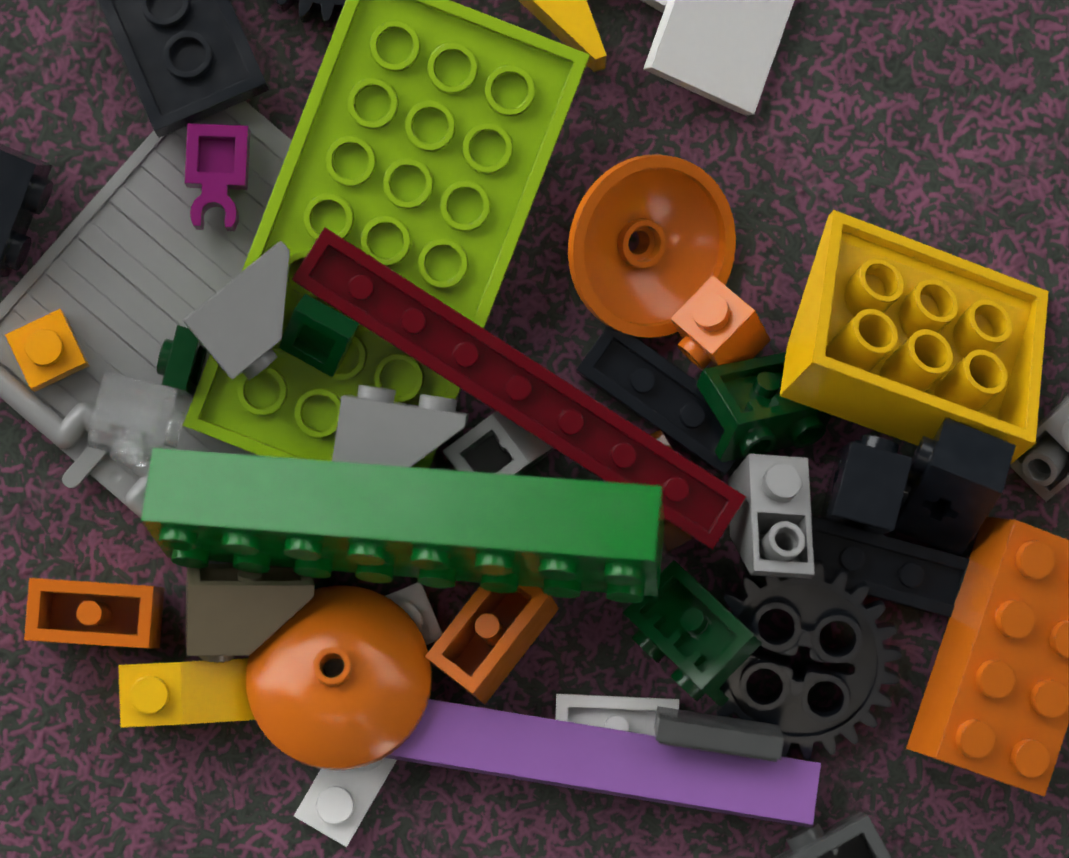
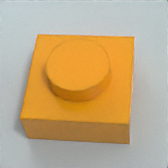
(47, 350)

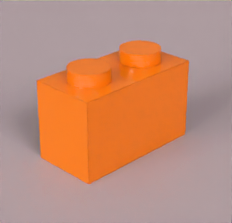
(94, 613)
(491, 637)

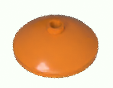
(682, 236)
(365, 708)

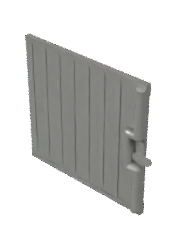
(126, 282)

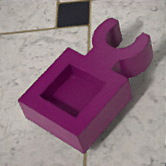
(216, 163)

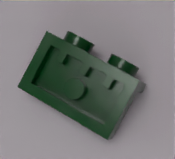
(753, 412)
(693, 633)

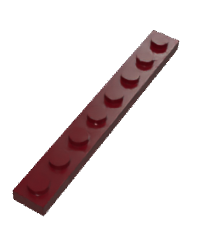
(515, 385)

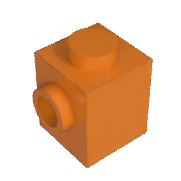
(718, 327)

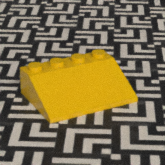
(915, 337)

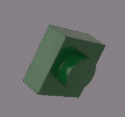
(318, 335)
(181, 362)

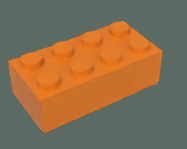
(1003, 662)

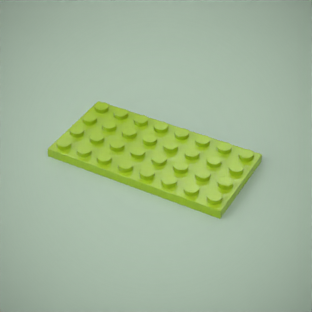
(421, 156)

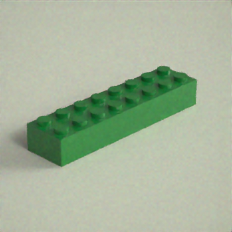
(406, 523)

